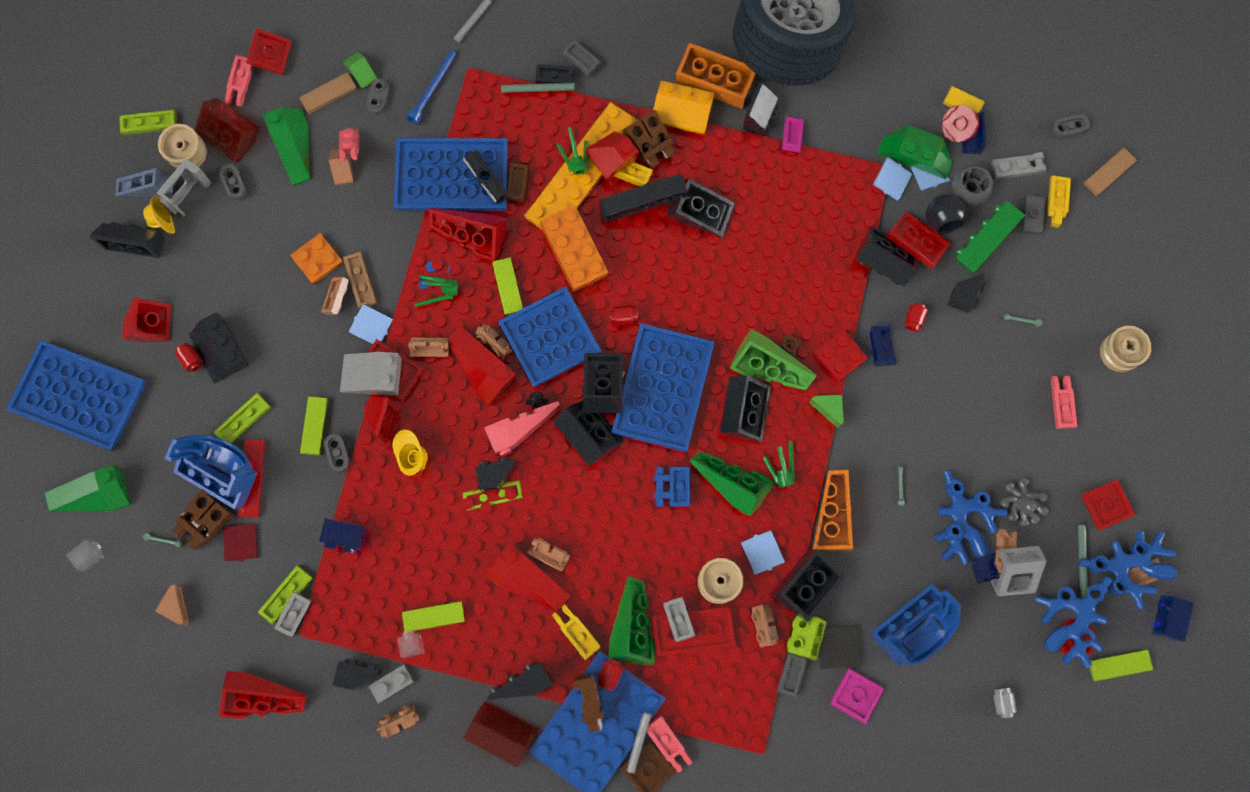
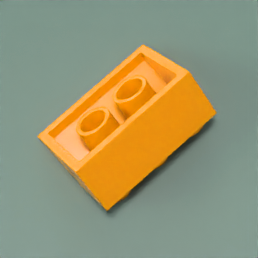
(683, 106)

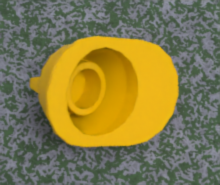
(158, 215)
(409, 453)

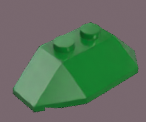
(917, 149)

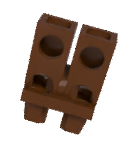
(650, 137)
(202, 520)
(591, 701)

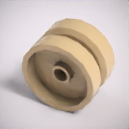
(180, 143)
(1125, 349)
(708, 583)

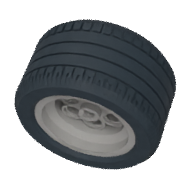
(793, 38)

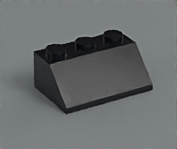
(129, 239)
(886, 257)
(217, 347)
(745, 408)
(587, 433)
(808, 585)

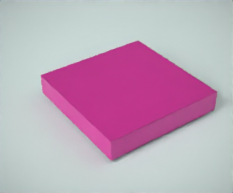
(856, 696)

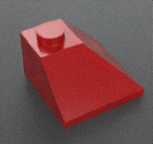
(612, 154)
(147, 321)
(379, 415)

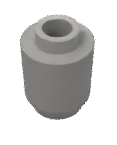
(1004, 702)

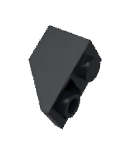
(965, 293)
(493, 475)
(353, 676)

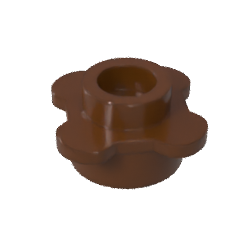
(795, 343)

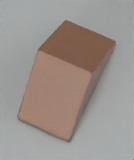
(341, 171)
(173, 606)

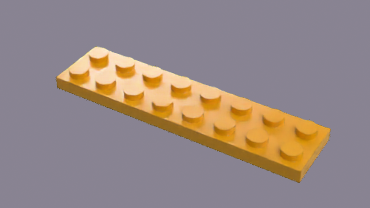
(572, 189)

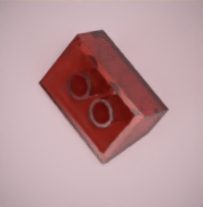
(226, 129)
(500, 734)

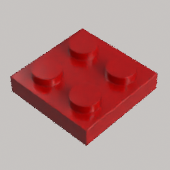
(268, 51)
(840, 355)
(1107, 505)

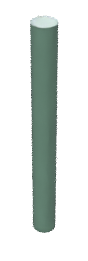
(537, 87)
(1083, 575)

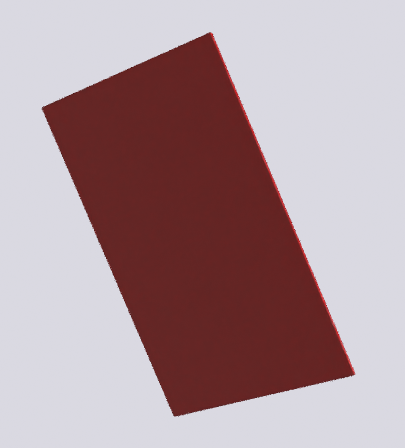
(775, 270)

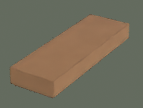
(328, 93)
(1110, 172)
(360, 280)

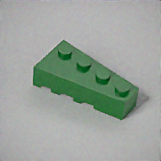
(989, 238)

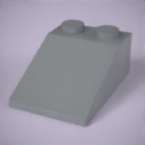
(371, 373)

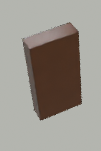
(517, 182)

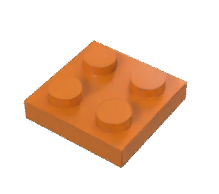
(316, 259)

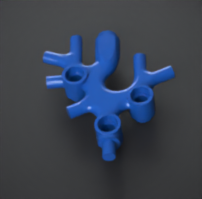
(958, 511)
(1122, 562)
(1085, 614)

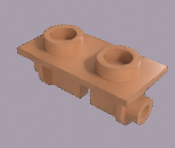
(487, 337)
(429, 347)
(1004, 541)
(541, 550)
(761, 617)
(389, 723)

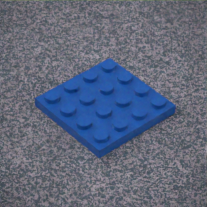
(549, 337)

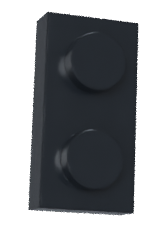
(553, 74)

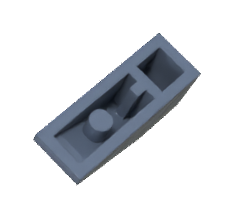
(142, 184)

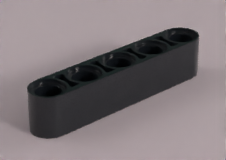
(643, 198)

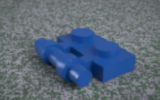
(679, 487)

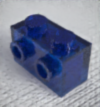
(342, 535)
(1172, 618)

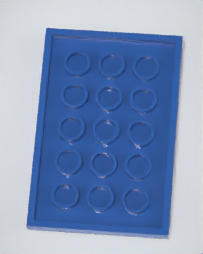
(434, 174)
(663, 387)
(76, 395)
(593, 757)

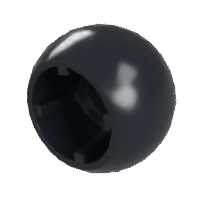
(946, 214)

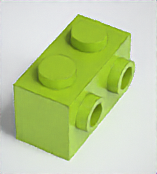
(806, 637)

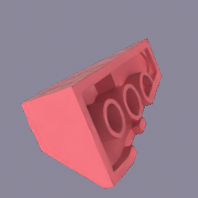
(509, 434)

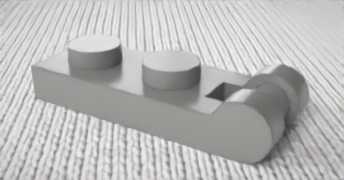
(1018, 166)

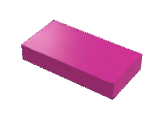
(792, 134)

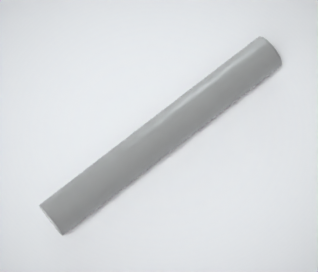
(472, 20)
(638, 742)

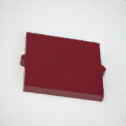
(240, 542)

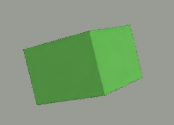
(360, 70)
(830, 407)

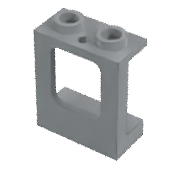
(191, 175)
(1019, 562)

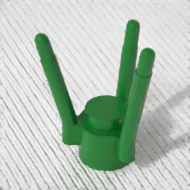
(577, 164)
(448, 286)
(784, 477)

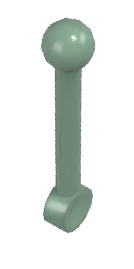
(1037, 323)
(901, 502)
(147, 537)

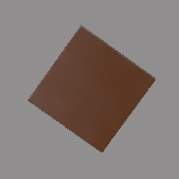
(651, 769)

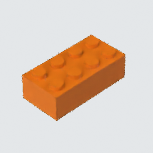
(715, 73)
(573, 248)

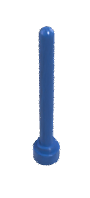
(415, 114)

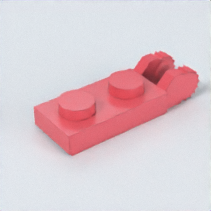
(238, 80)
(348, 144)
(1063, 403)
(667, 742)

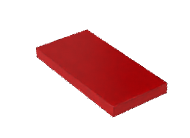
(711, 628)

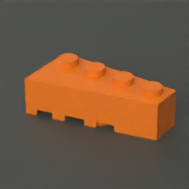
(834, 522)

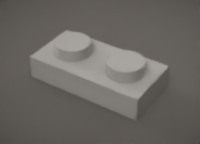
(292, 614)
(678, 619)
(391, 684)

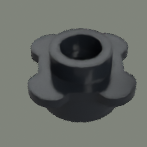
(536, 400)

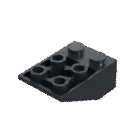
(527, 684)

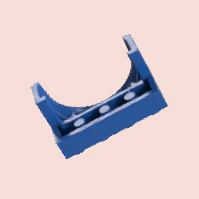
(192, 466)
(927, 637)

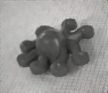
(1024, 503)

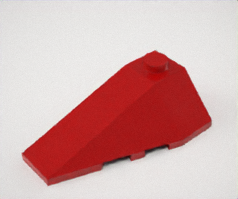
(483, 369)
(248, 695)

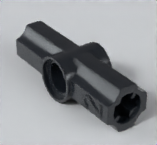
(480, 169)

